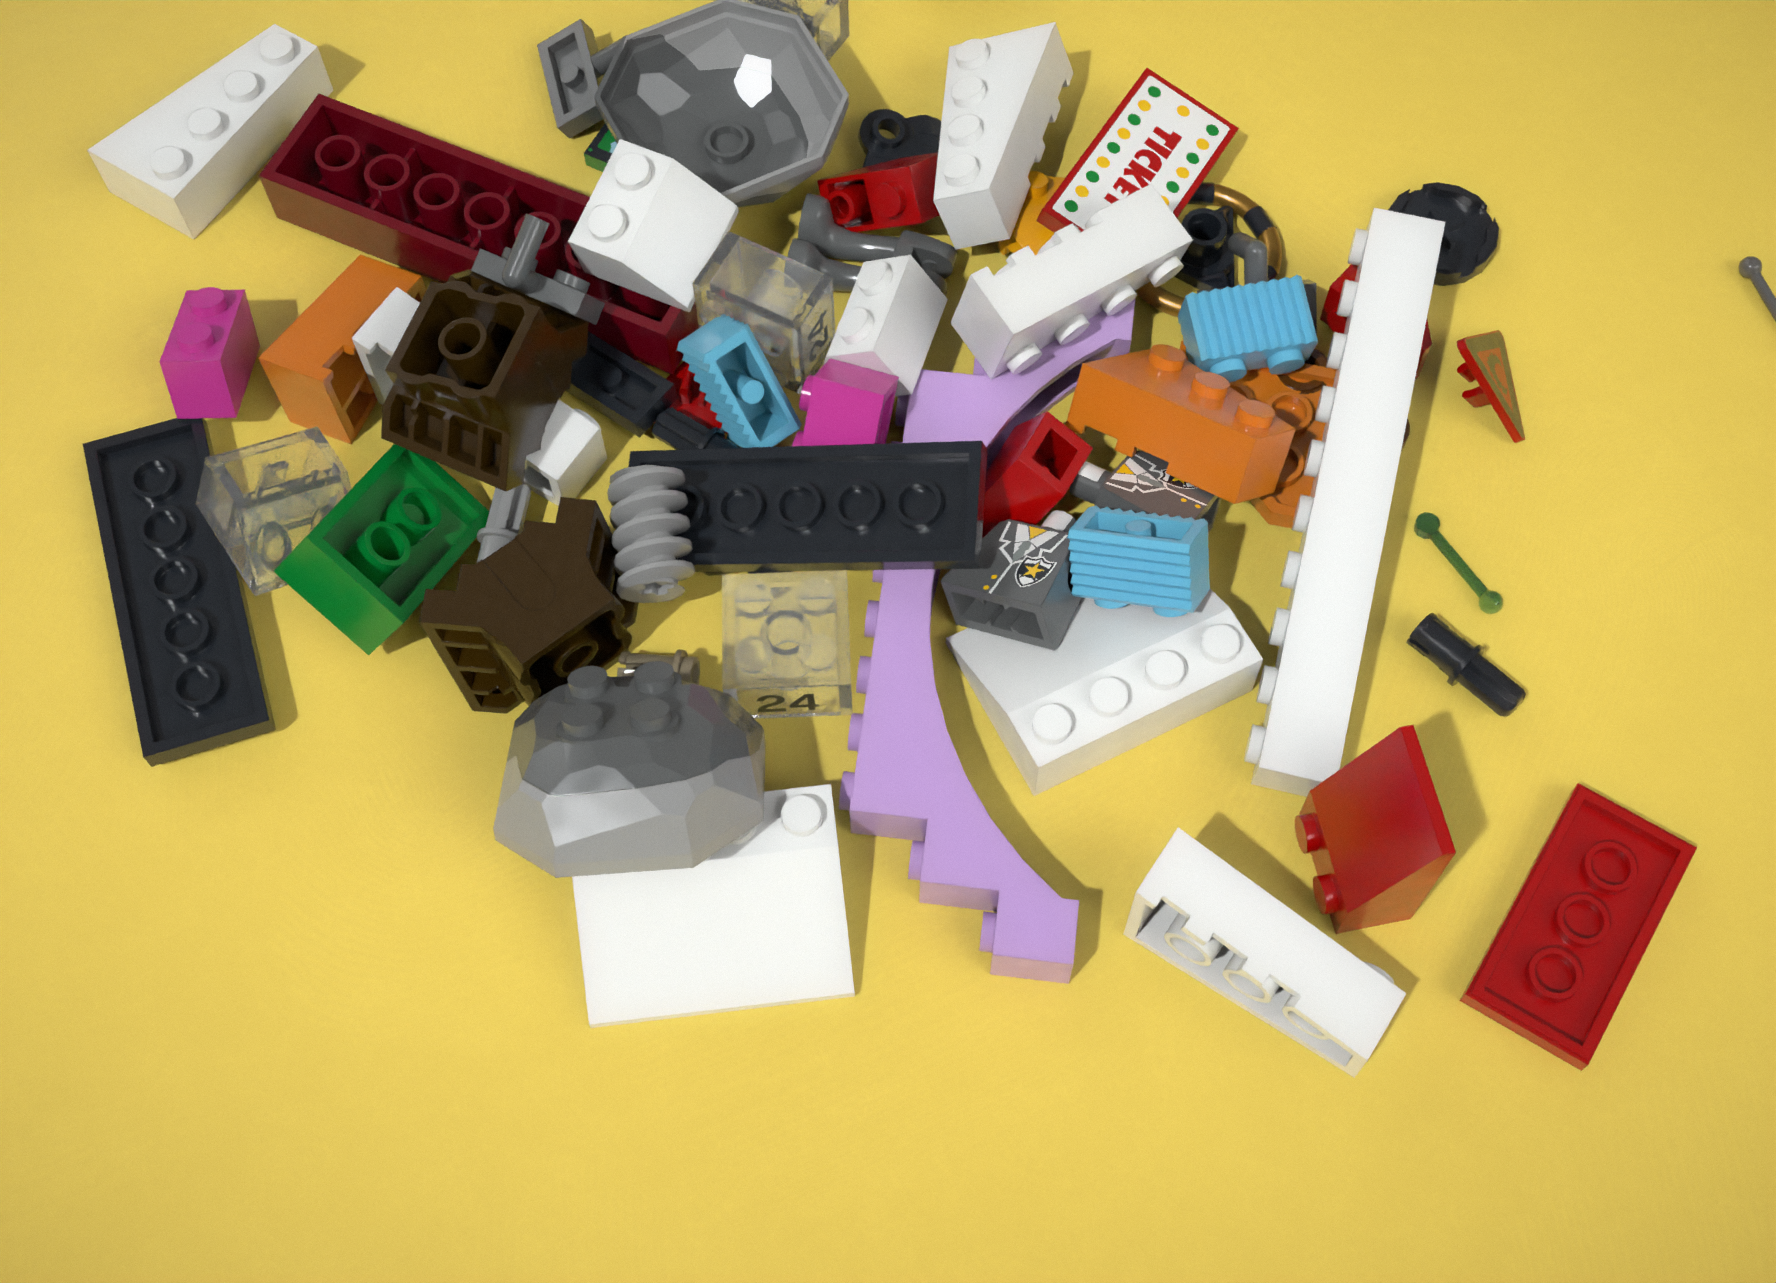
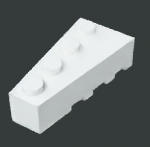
(993, 128)
(213, 132)
(1069, 281)

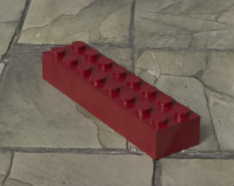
(440, 204)

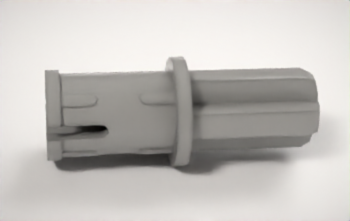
(504, 519)

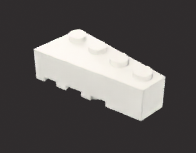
(571, 441)
(1261, 954)

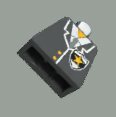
(1144, 486)
(1020, 583)

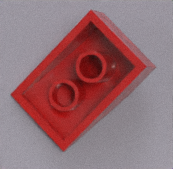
(1375, 835)

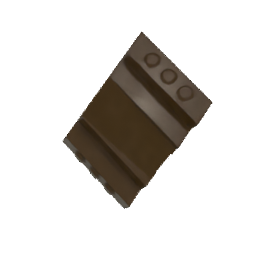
(480, 377)
(532, 611)

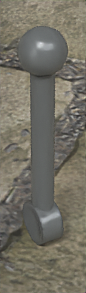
(1751, 268)

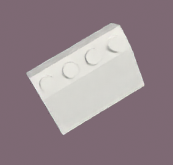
(1106, 684)
(730, 934)

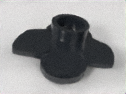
(912, 136)

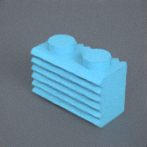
(1249, 328)
(739, 383)
(1140, 560)

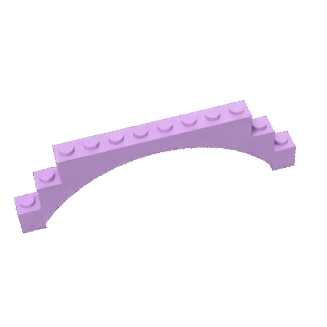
(906, 764)

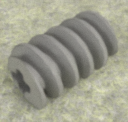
(645, 532)

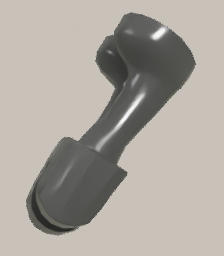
(823, 239)

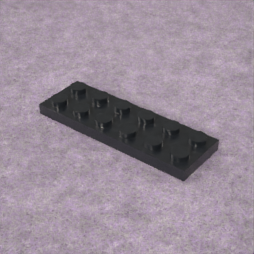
(831, 506)
(175, 594)

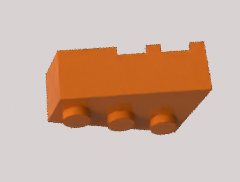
(315, 358)
(1183, 417)

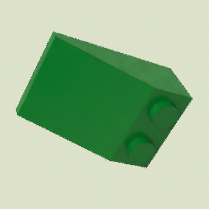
(384, 546)

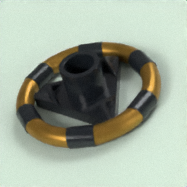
(1208, 258)

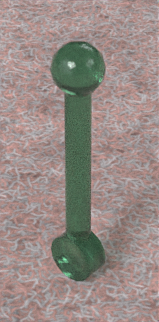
(1427, 527)

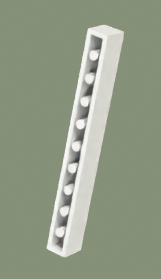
(1348, 505)

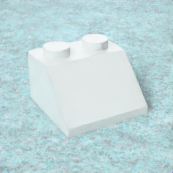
(651, 225)
(889, 320)

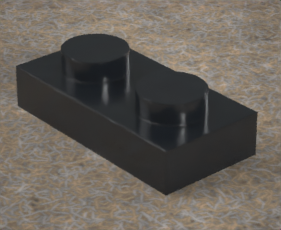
(620, 386)

